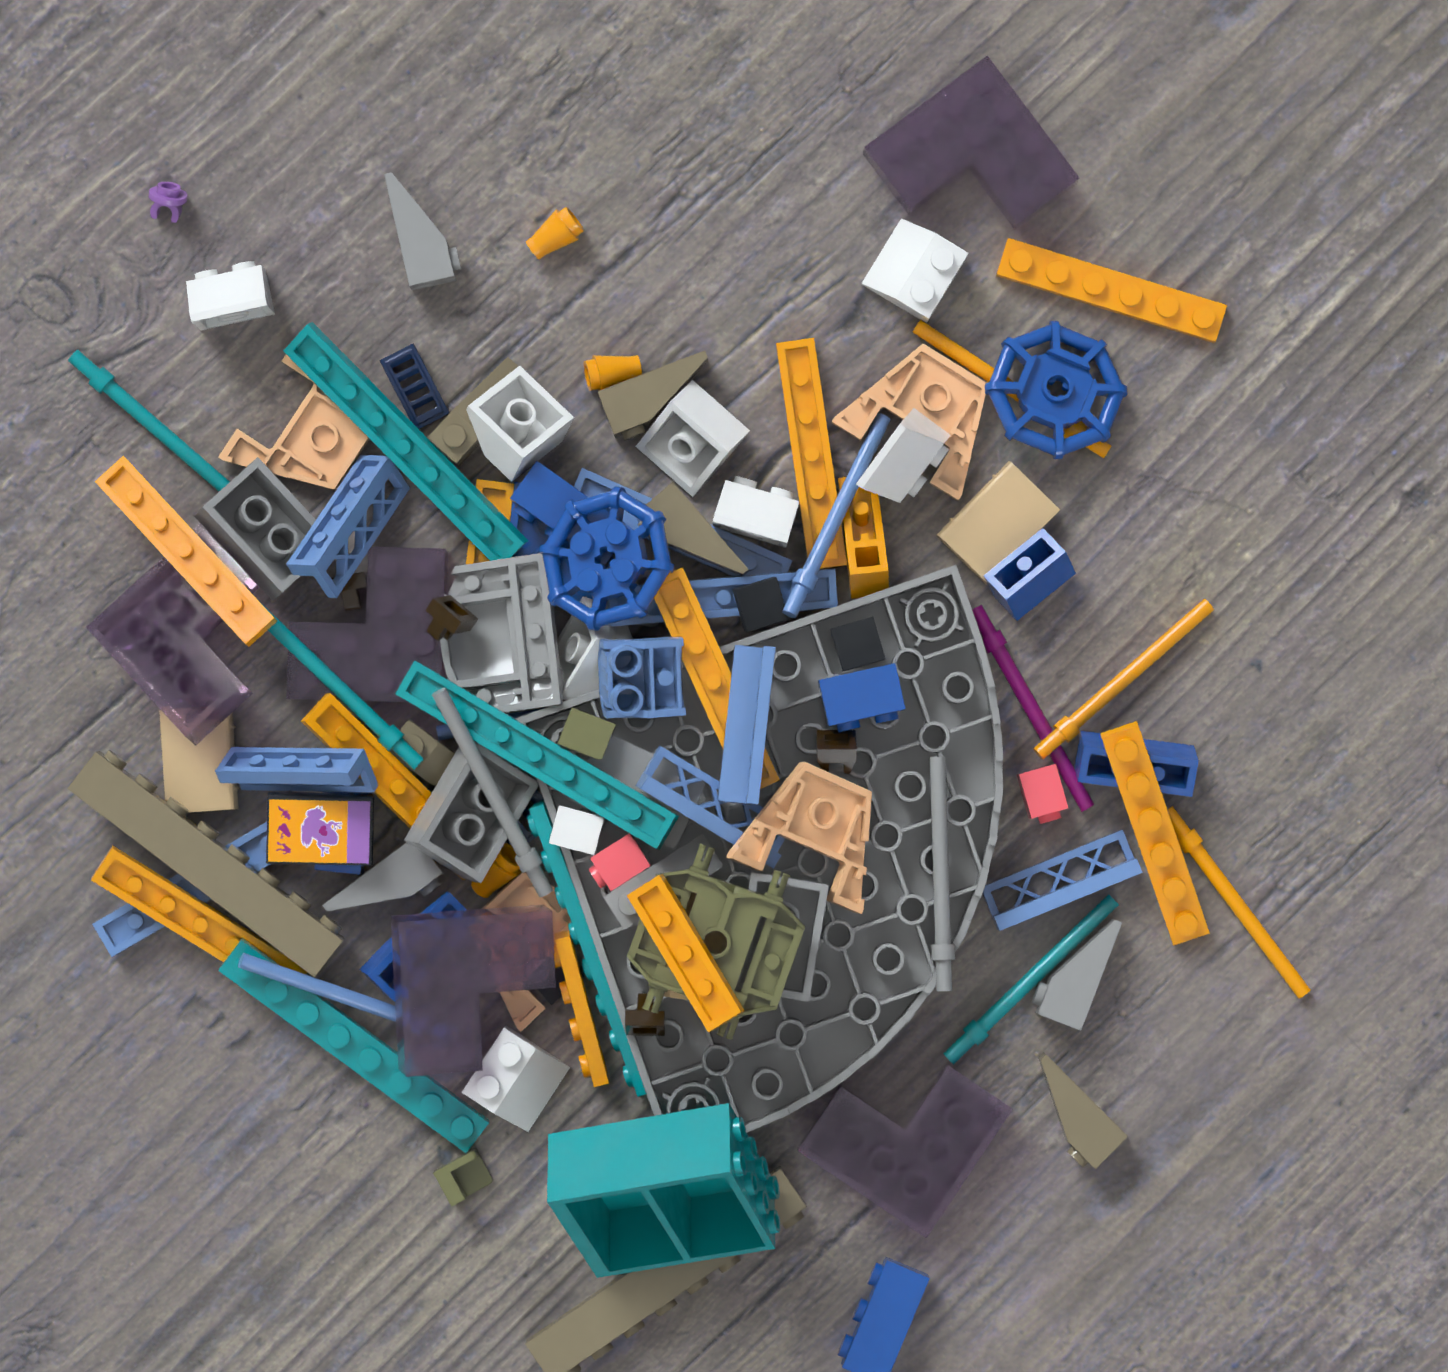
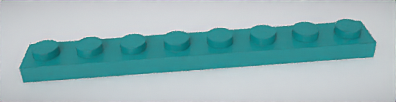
(404, 444)
(543, 758)
(566, 895)
(359, 1051)

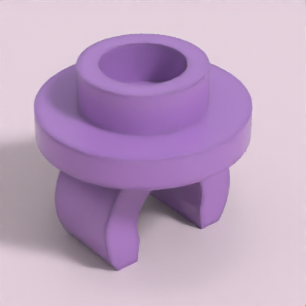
(167, 195)

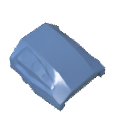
(641, 677)

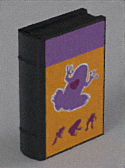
(320, 828)

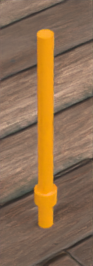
(985, 371)
(1068, 727)
(1191, 843)

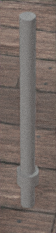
(526, 857)
(942, 950)

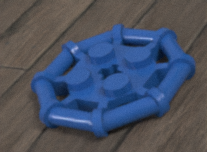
(1050, 410)
(588, 548)

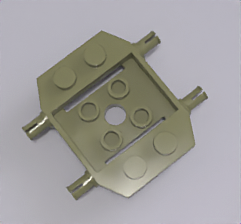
(735, 914)

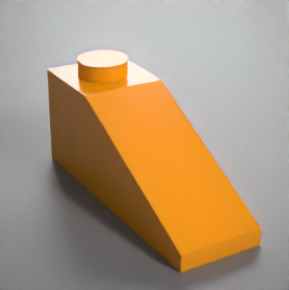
(865, 544)

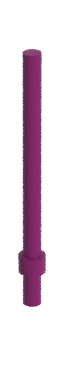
(994, 643)

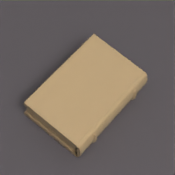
(997, 520)
(191, 768)

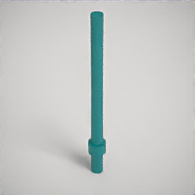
(104, 382)
(390, 736)
(977, 1030)

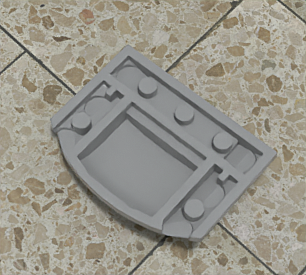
(513, 646)

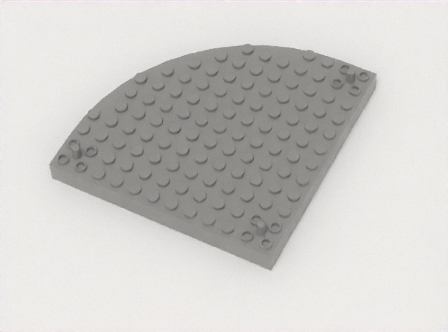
(868, 965)

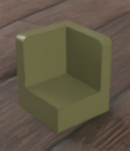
(586, 734)
(463, 1176)

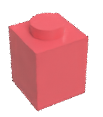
(1043, 793)
(618, 863)

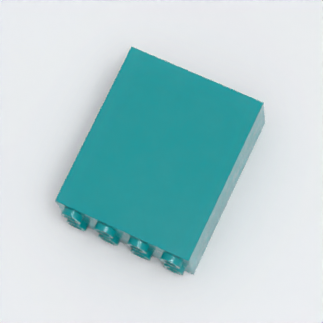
(662, 1190)

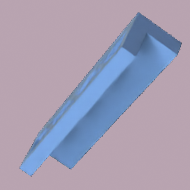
(346, 514)
(746, 724)
(298, 769)
(696, 811)
(1067, 893)

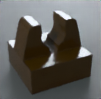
(350, 592)
(448, 618)
(836, 748)
(644, 1022)

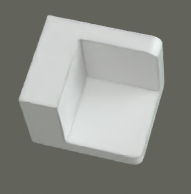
(576, 830)

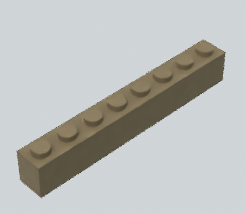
(206, 862)
(634, 1296)

